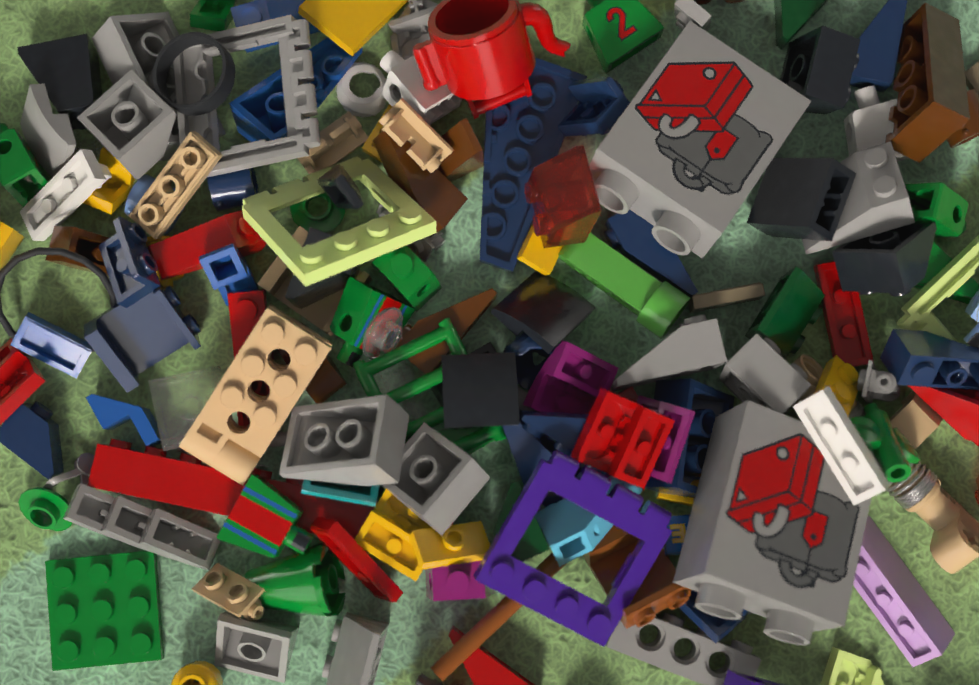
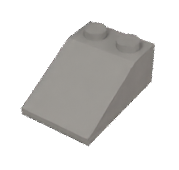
(875, 201)
(688, 350)
(346, 442)
(356, 651)

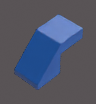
(228, 271)
(113, 413)

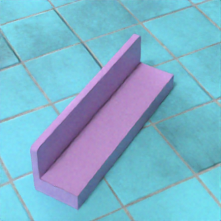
(899, 600)

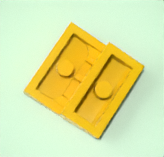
(388, 534)

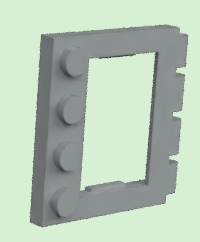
(196, 81)

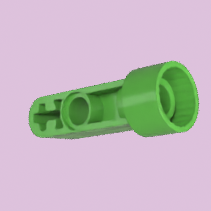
(653, 302)

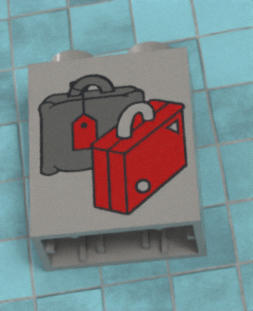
(694, 141)
(771, 528)

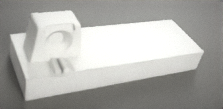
(64, 194)
(841, 445)

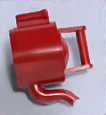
(484, 50)

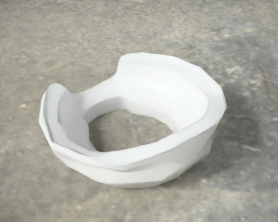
(356, 105)

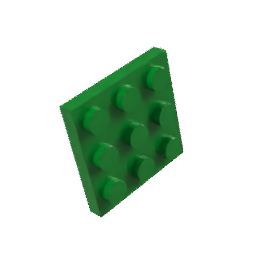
(104, 610)

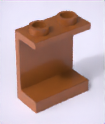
(657, 588)

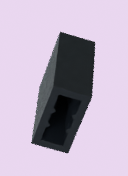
(801, 198)

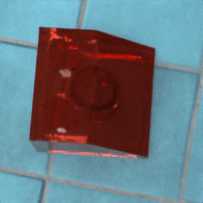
(563, 199)

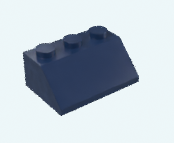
(707, 405)

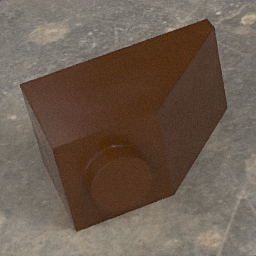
(466, 154)
(79, 242)

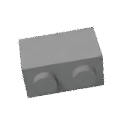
(131, 123)
(764, 376)
(436, 478)

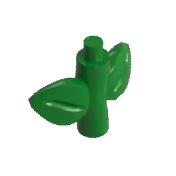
(887, 443)

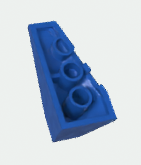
(261, 109)

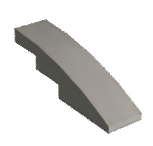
(142, 527)

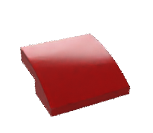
(17, 379)
(622, 438)

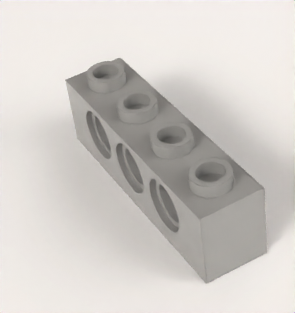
(695, 663)

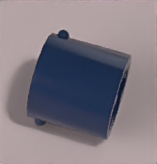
(231, 188)

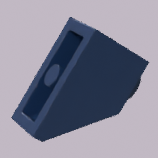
(34, 438)

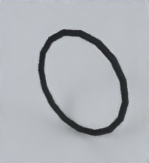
(51, 251)

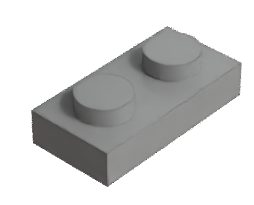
(691, 11)

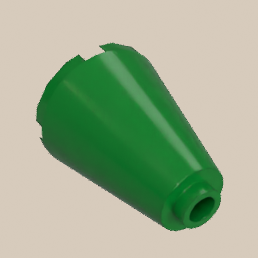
(302, 582)

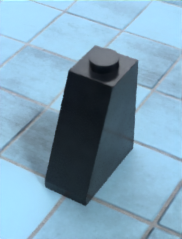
(69, 73)

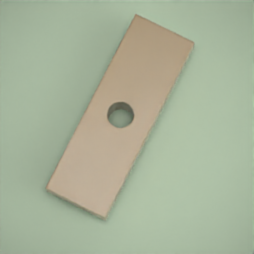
(188, 170)

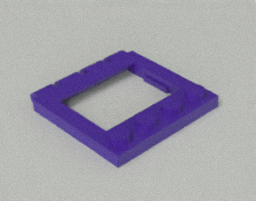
(549, 595)

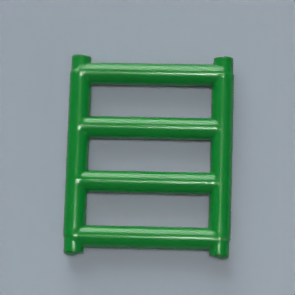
(447, 333)

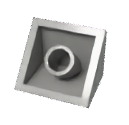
(254, 646)

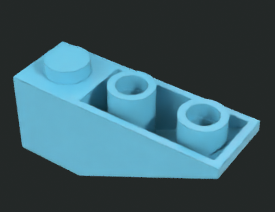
(572, 529)

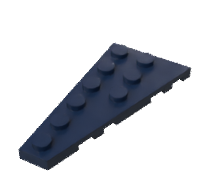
(515, 142)

